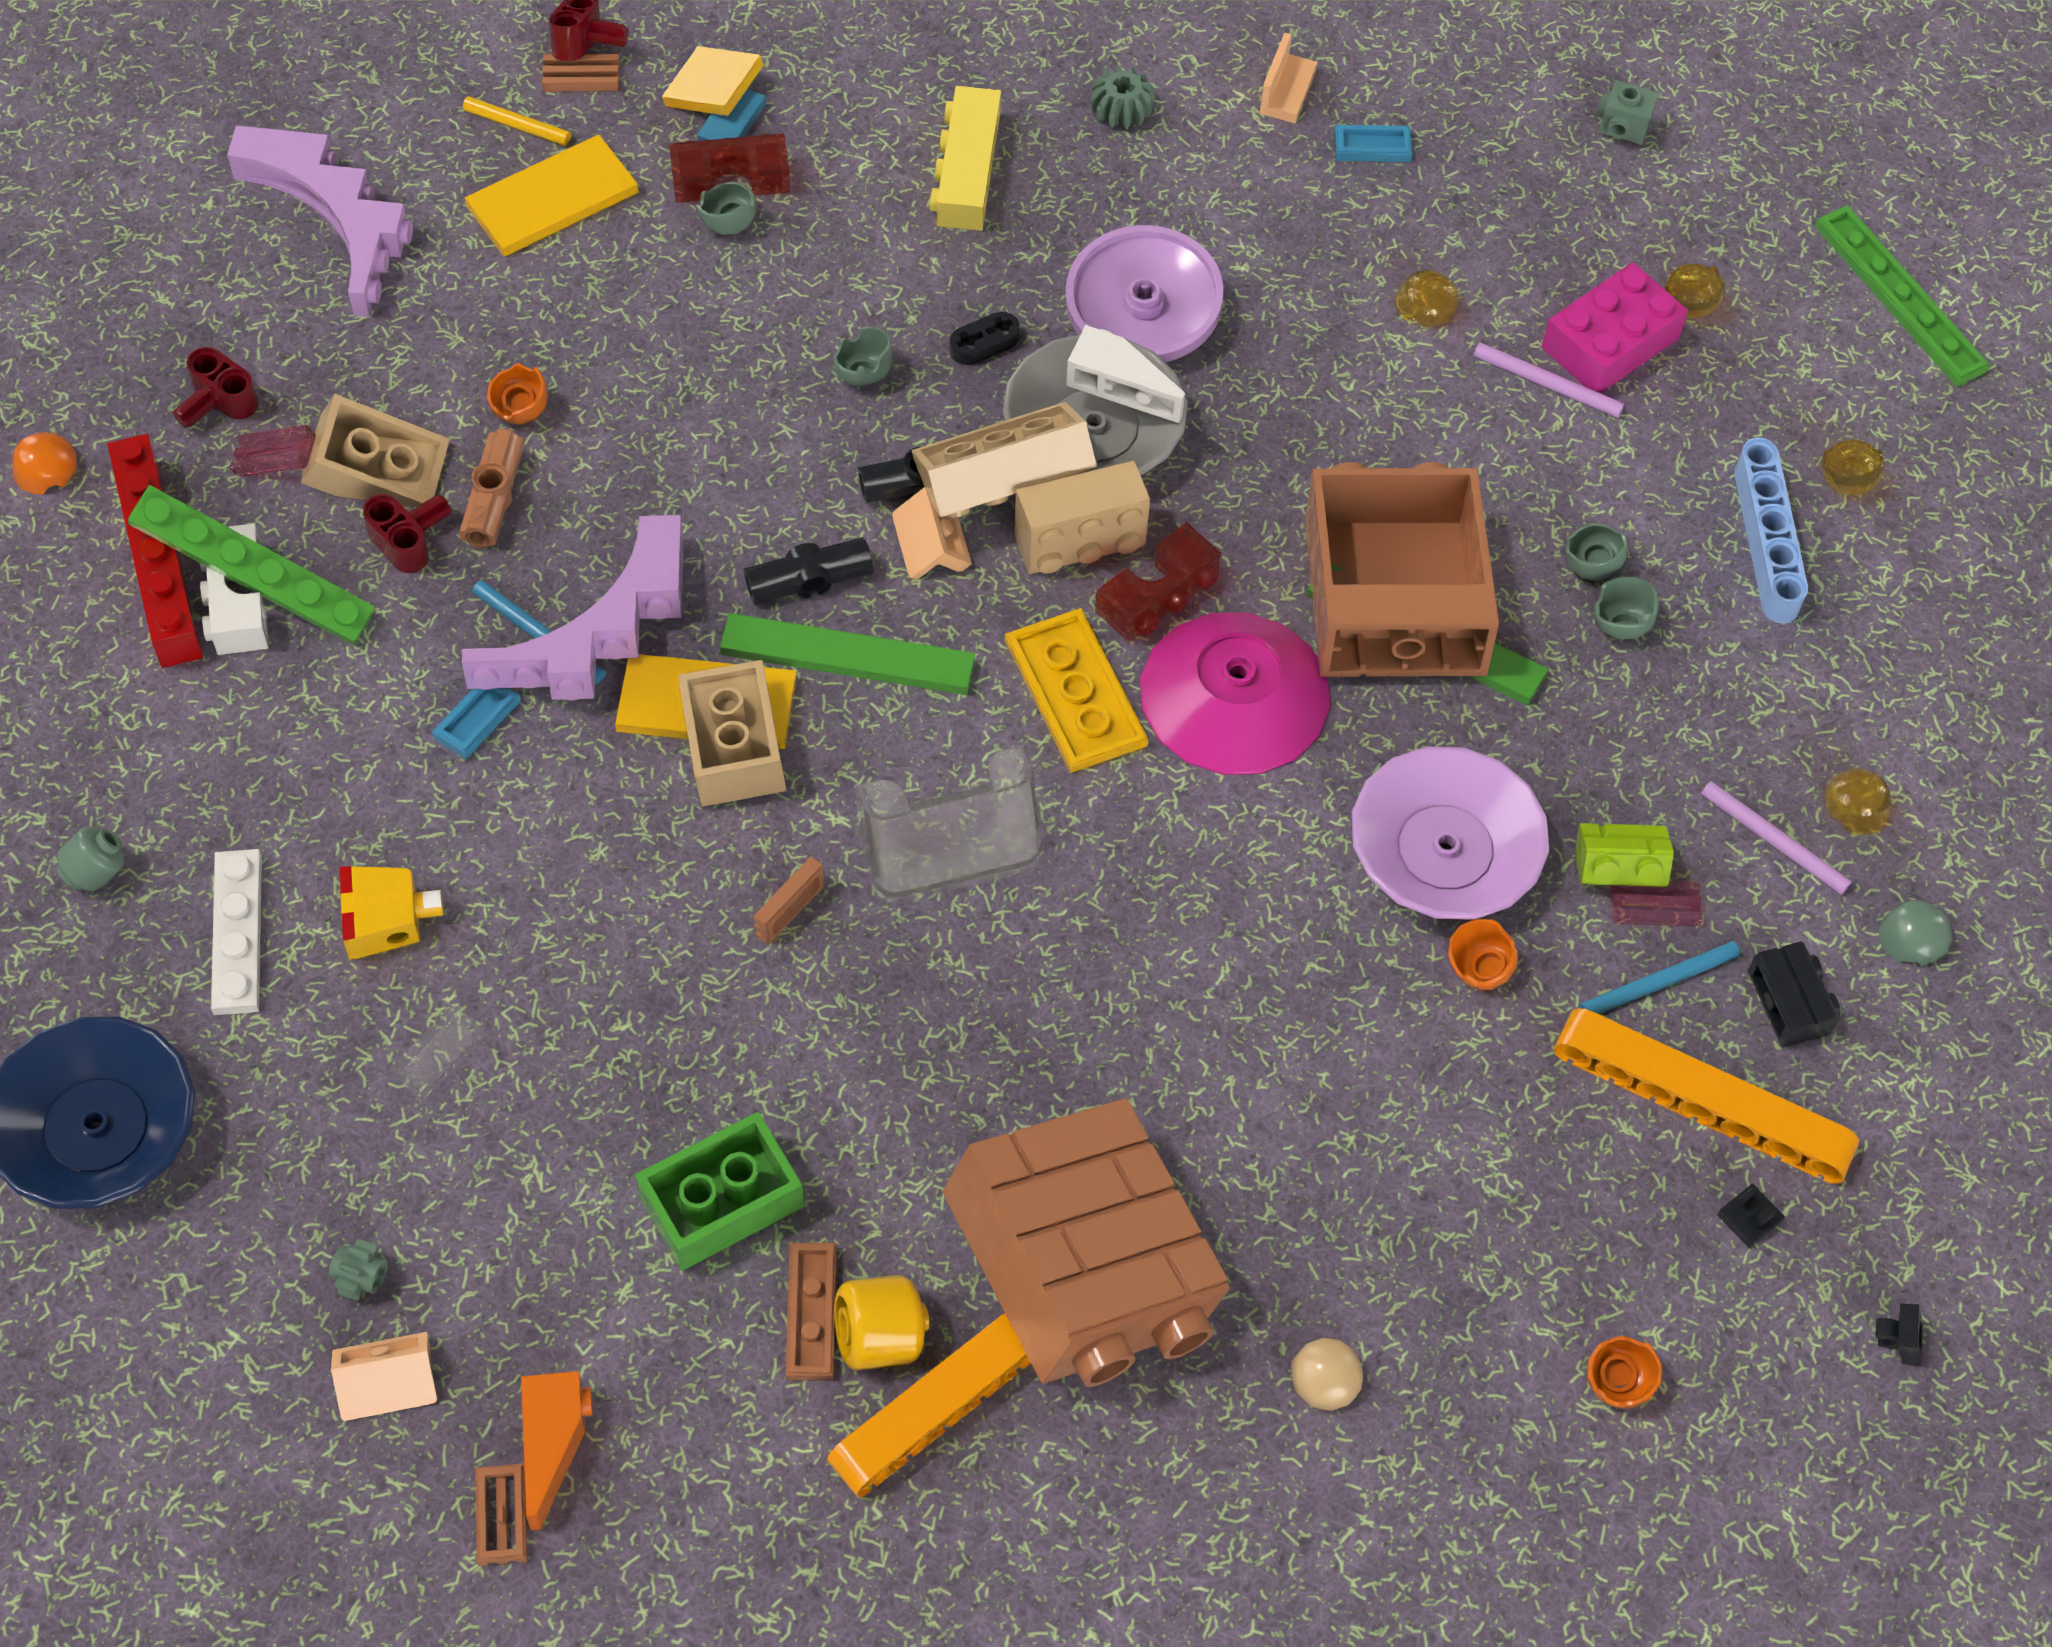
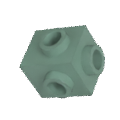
(1627, 111)

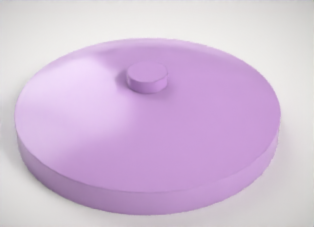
(1147, 288)

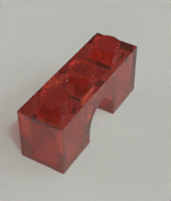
(756, 158)
(1137, 605)

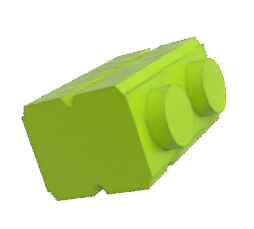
(1623, 855)

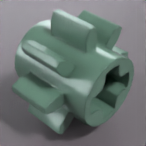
(358, 1269)

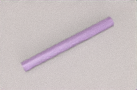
(1549, 380)
(1776, 838)

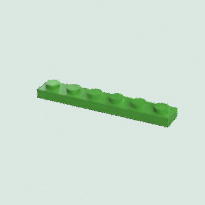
(251, 565)

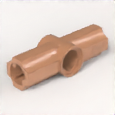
(488, 505)

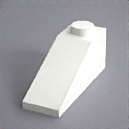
(1119, 372)

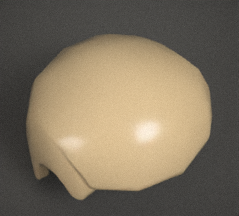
(1327, 1374)

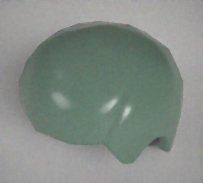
(727, 208)
(865, 358)
(1596, 552)
(1628, 601)
(1916, 932)

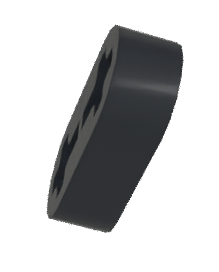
(984, 338)

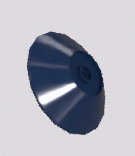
(83, 1075)

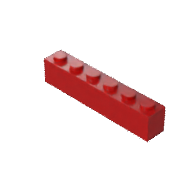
(156, 564)

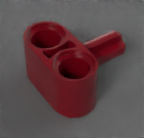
(578, 26)
(217, 385)
(403, 529)

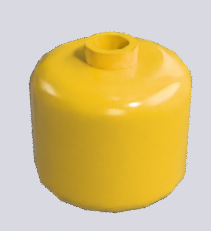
(879, 1322)

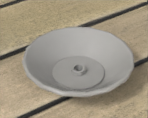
(1122, 431)

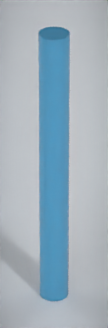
(518, 616)
(1662, 978)

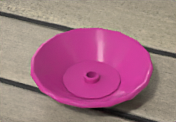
(1227, 720)

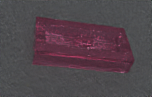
(274, 445)
(1663, 918)

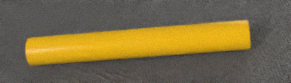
(517, 121)

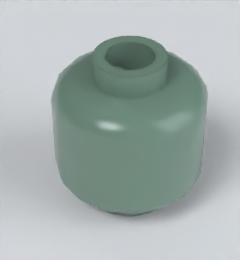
(90, 858)

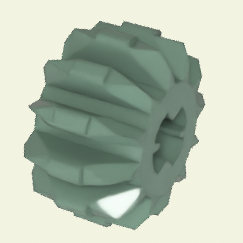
(1122, 97)

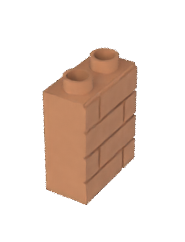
(1415, 576)
(1087, 1243)

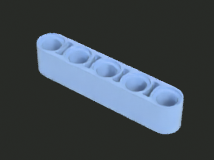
(1770, 530)

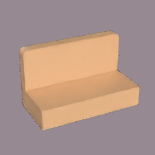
(1287, 83)
(929, 538)
(383, 1376)

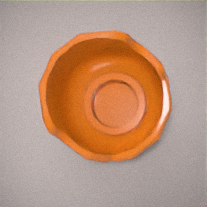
(518, 394)
(43, 462)
(1482, 944)
(1623, 1363)

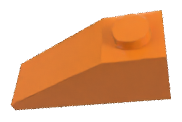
(551, 1435)

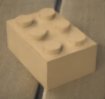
(1081, 518)

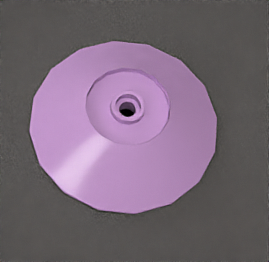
(1458, 798)

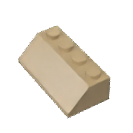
(1003, 458)

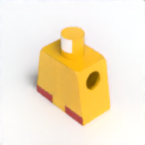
(382, 909)

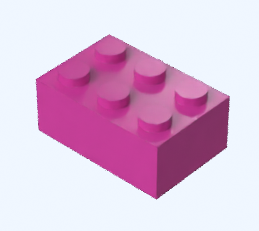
(1614, 328)

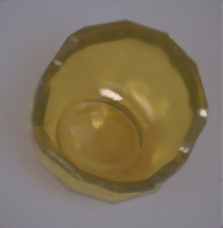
(1696, 288)
(1427, 298)
(1852, 467)
(1859, 801)

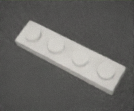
(236, 932)

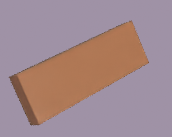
(811, 1311)

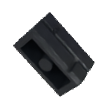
(1794, 993)

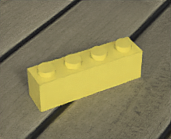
(967, 158)

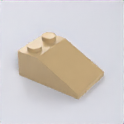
(372, 454)
(731, 733)

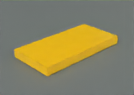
(551, 195)
(1076, 690)
(654, 704)

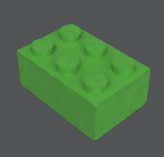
(719, 1190)

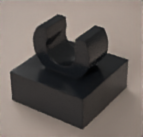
(1750, 1215)
(1903, 1334)

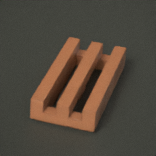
(556, 70)
(789, 900)
(502, 1554)

